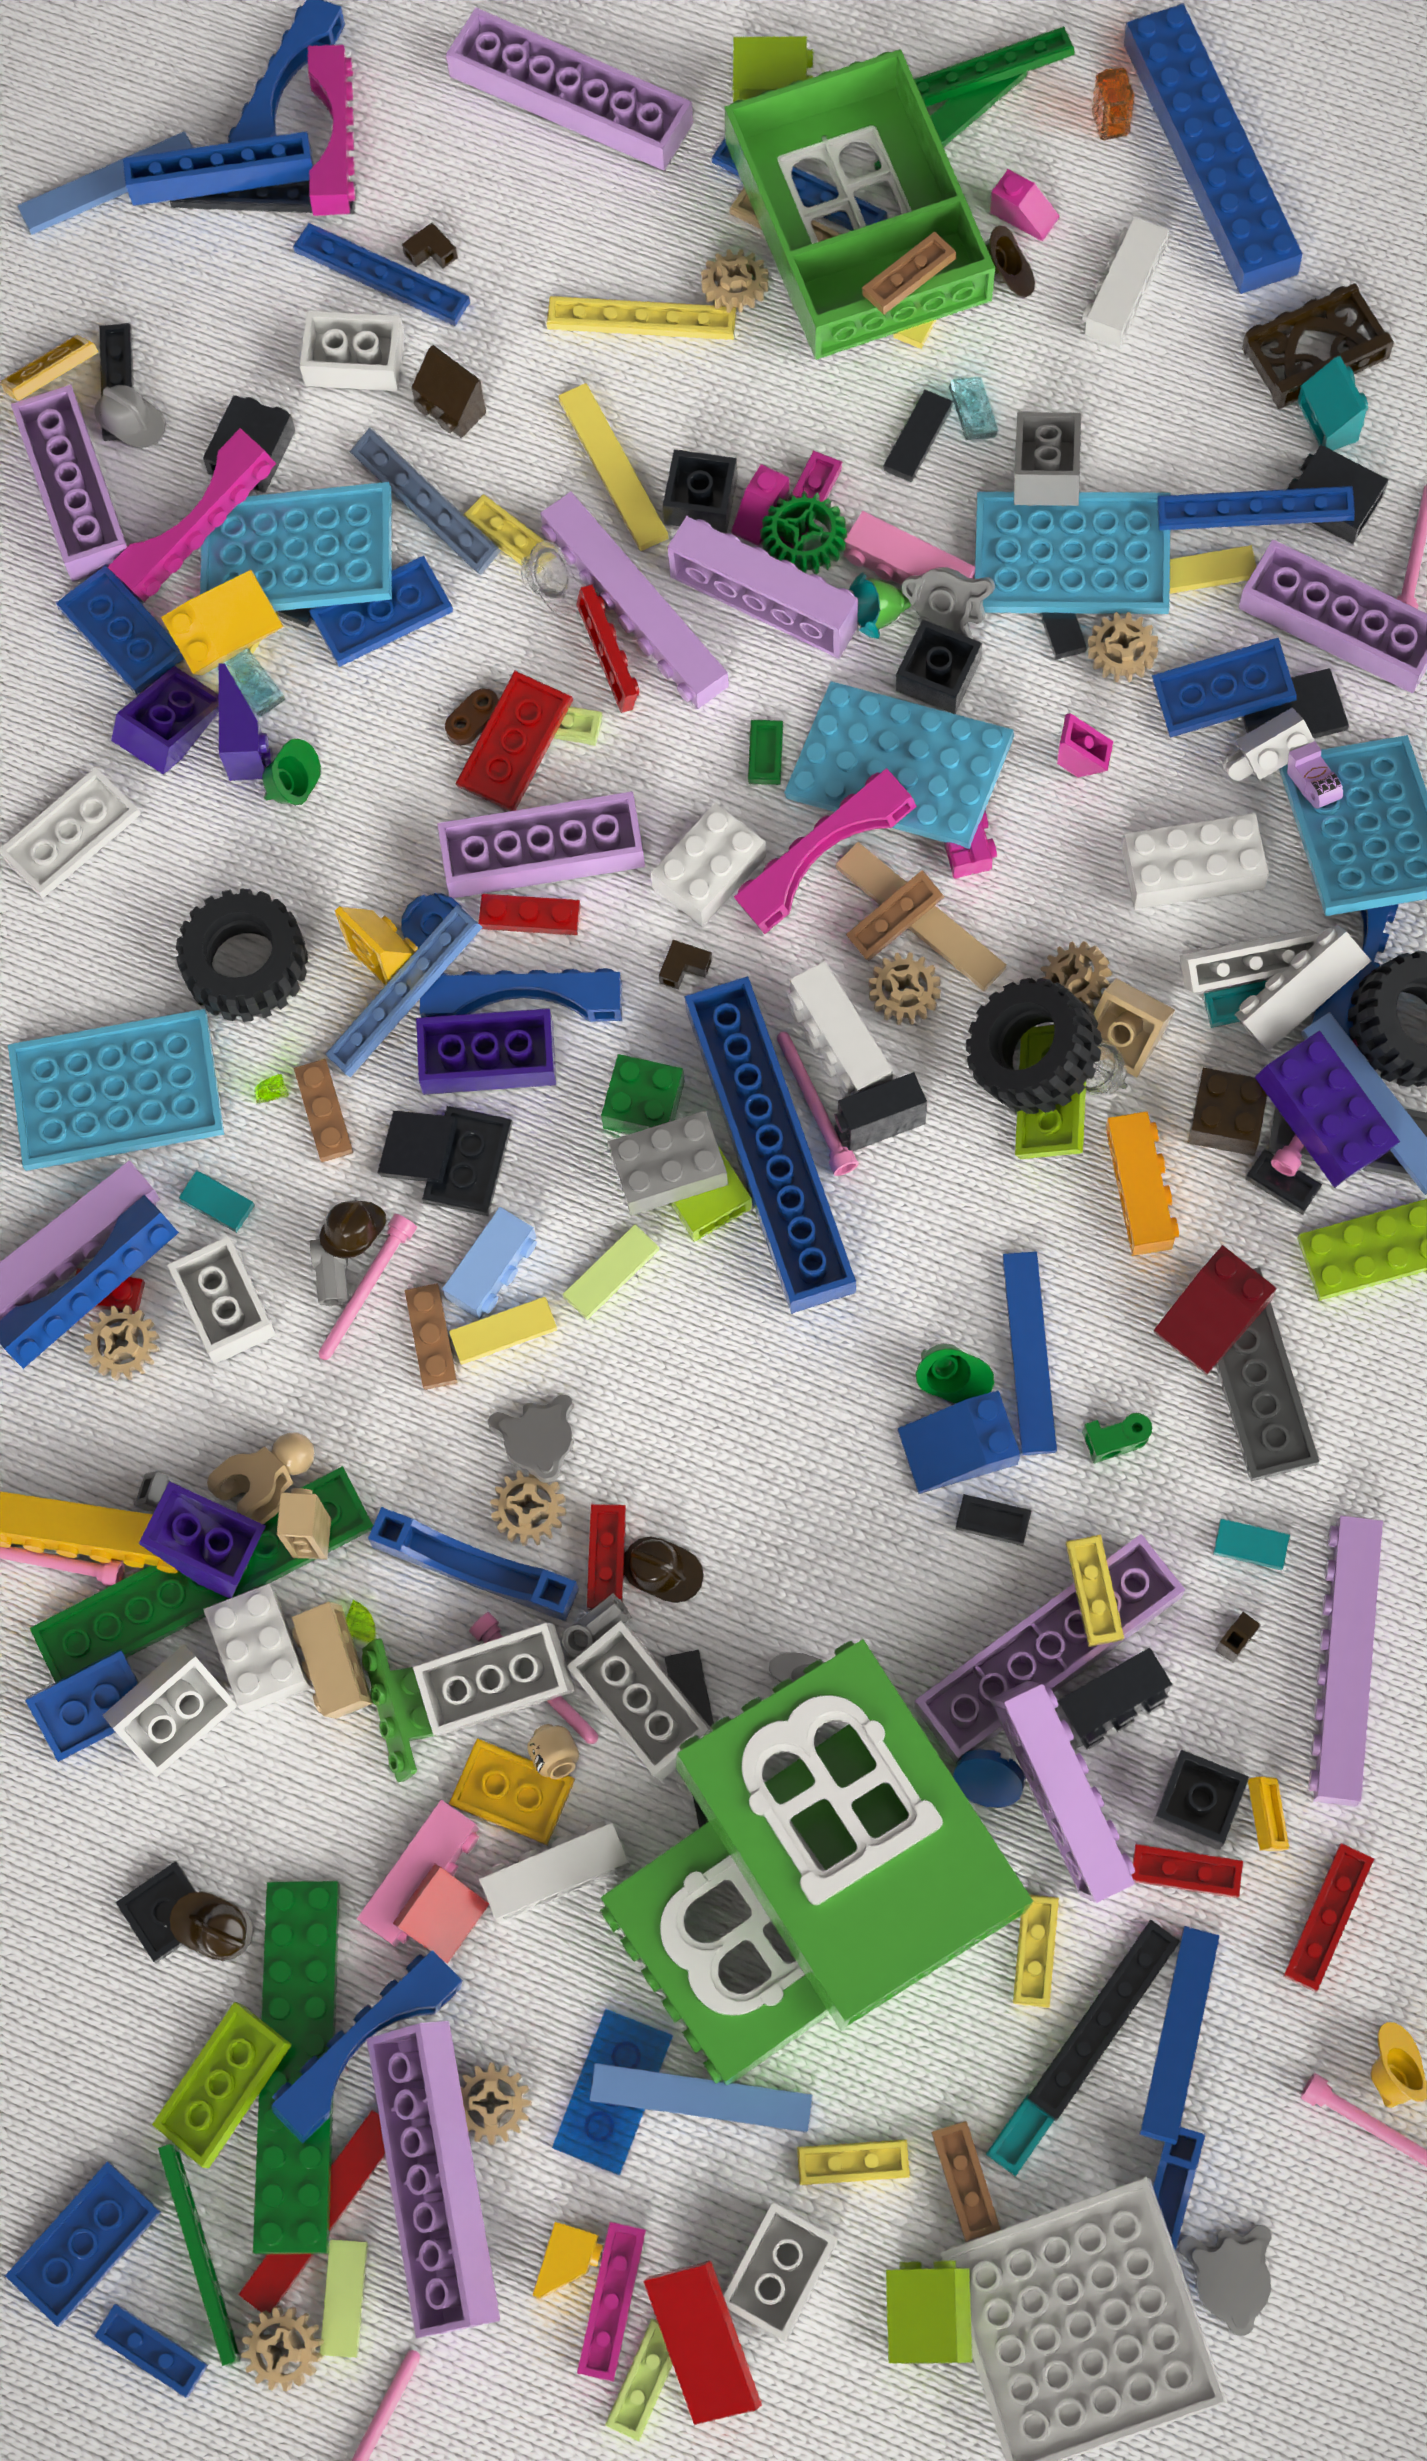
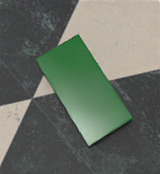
(765, 752)

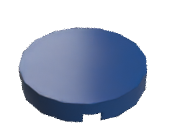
(425, 915)
(989, 1778)

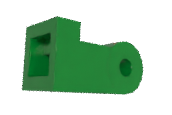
(1117, 1438)

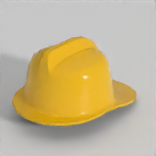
(1399, 2068)

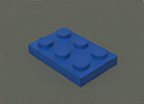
(74, 1706)

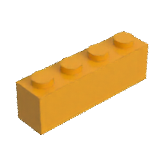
(1140, 1183)

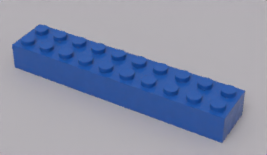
(1212, 149)
(770, 1145)

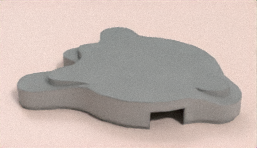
(948, 598)
(538, 1437)
(1232, 2276)

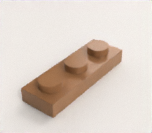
(909, 273)
(895, 915)
(323, 1110)
(431, 1336)
(966, 2181)

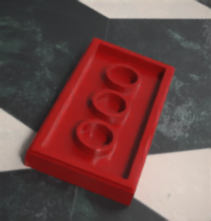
(514, 741)
(702, 2343)

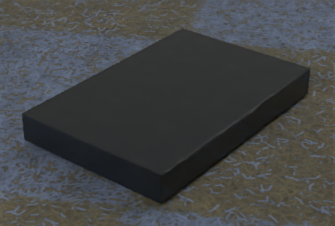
(1316, 703)
(472, 1163)

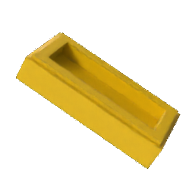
(1268, 1814)

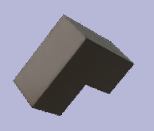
(429, 243)
(683, 959)
(1237, 1637)

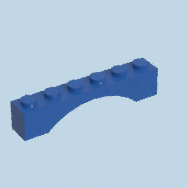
(314, 25)
(1373, 941)
(590, 994)
(134, 1240)
(497, 1575)
(420, 1993)
(1176, 2178)

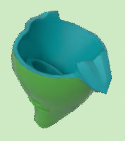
(877, 604)

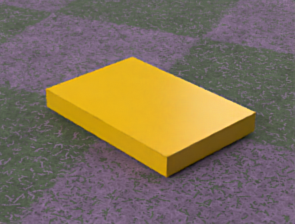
(48, 367)
(510, 1792)

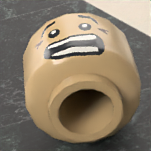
(553, 1751)

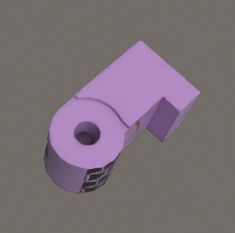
(1313, 776)

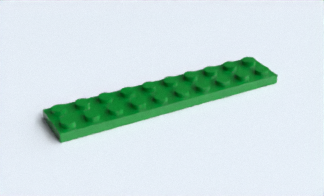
(162, 1603)
(300, 2007)

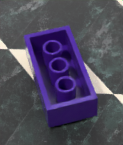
(486, 1051)
(1327, 1109)

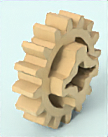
(734, 280)
(1111, 654)
(1074, 972)
(899, 975)
(113, 1354)
(514, 1504)
(492, 2086)
(266, 2345)

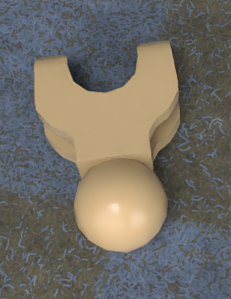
(262, 1475)

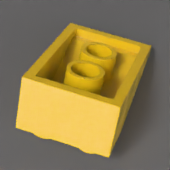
(222, 622)
(374, 941)

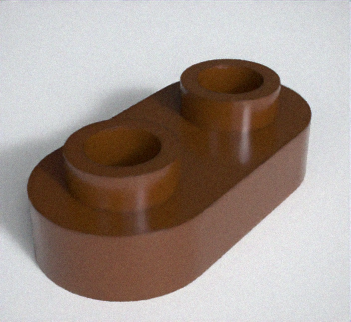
(471, 714)

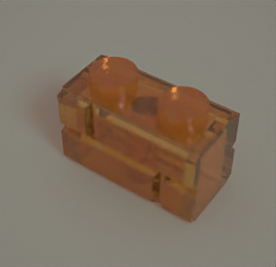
(1112, 103)

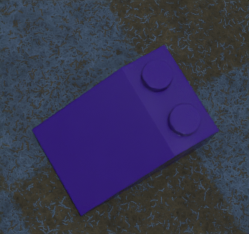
(166, 719)
(241, 742)
(202, 1539)

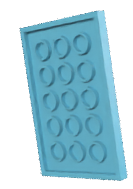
(307, 546)
(1074, 557)
(935, 755)
(1374, 839)
(115, 1089)

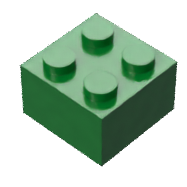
(641, 1095)

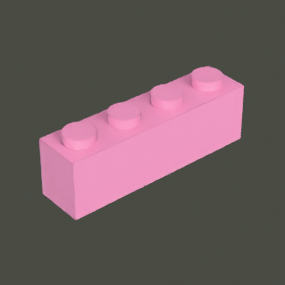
(894, 552)
(438, 1842)

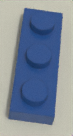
(151, 2350)

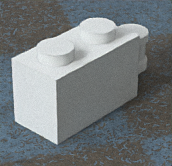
(1268, 746)

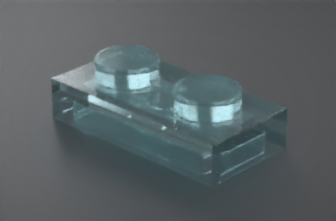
(973, 408)
(254, 683)

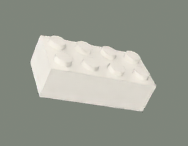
(1195, 861)
(837, 1031)
(494, 1679)
(638, 1698)

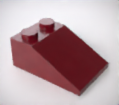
(1215, 1310)

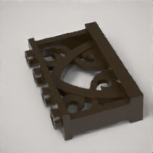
(1321, 317)

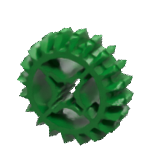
(792, 519)

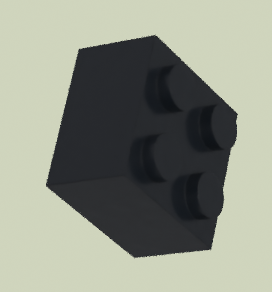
(700, 488)
(938, 666)
(1200, 1799)

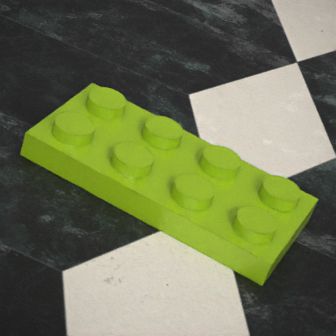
(1050, 1132)
(1367, 1250)
(221, 2085)

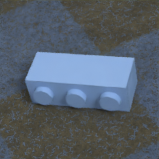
(490, 1263)

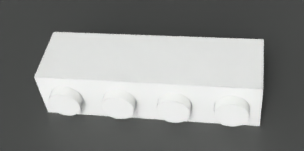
(1126, 281)
(1243, 960)
(1302, 986)
(554, 1872)

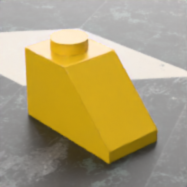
(567, 2258)

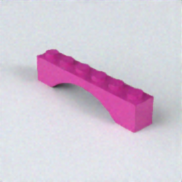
(329, 177)
(237, 471)
(875, 806)

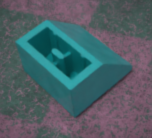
(1333, 405)

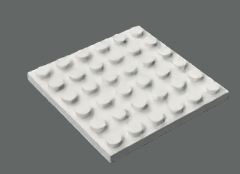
(1085, 2327)

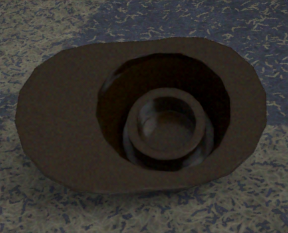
(1010, 262)
(351, 1228)
(663, 1569)
(211, 1926)

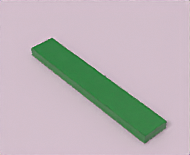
(995, 66)
(966, 108)
(199, 2255)

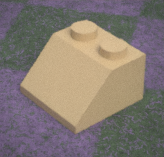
(1131, 1023)

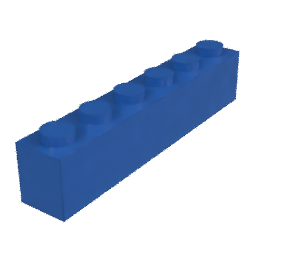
(218, 168)

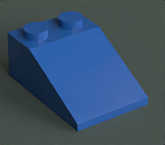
(959, 1443)

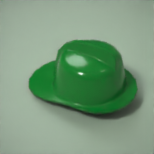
(292, 773)
(953, 1373)

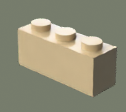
(304, 1524)
(331, 1660)

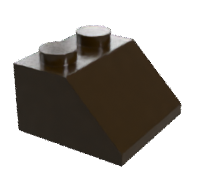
(448, 393)

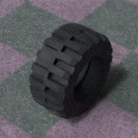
(234, 916)
(1377, 1023)
(1059, 1071)

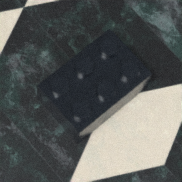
(1114, 1699)

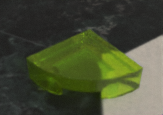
(271, 1089)
(361, 1623)

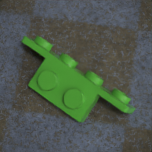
(399, 1708)

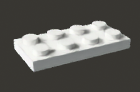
(69, 832)

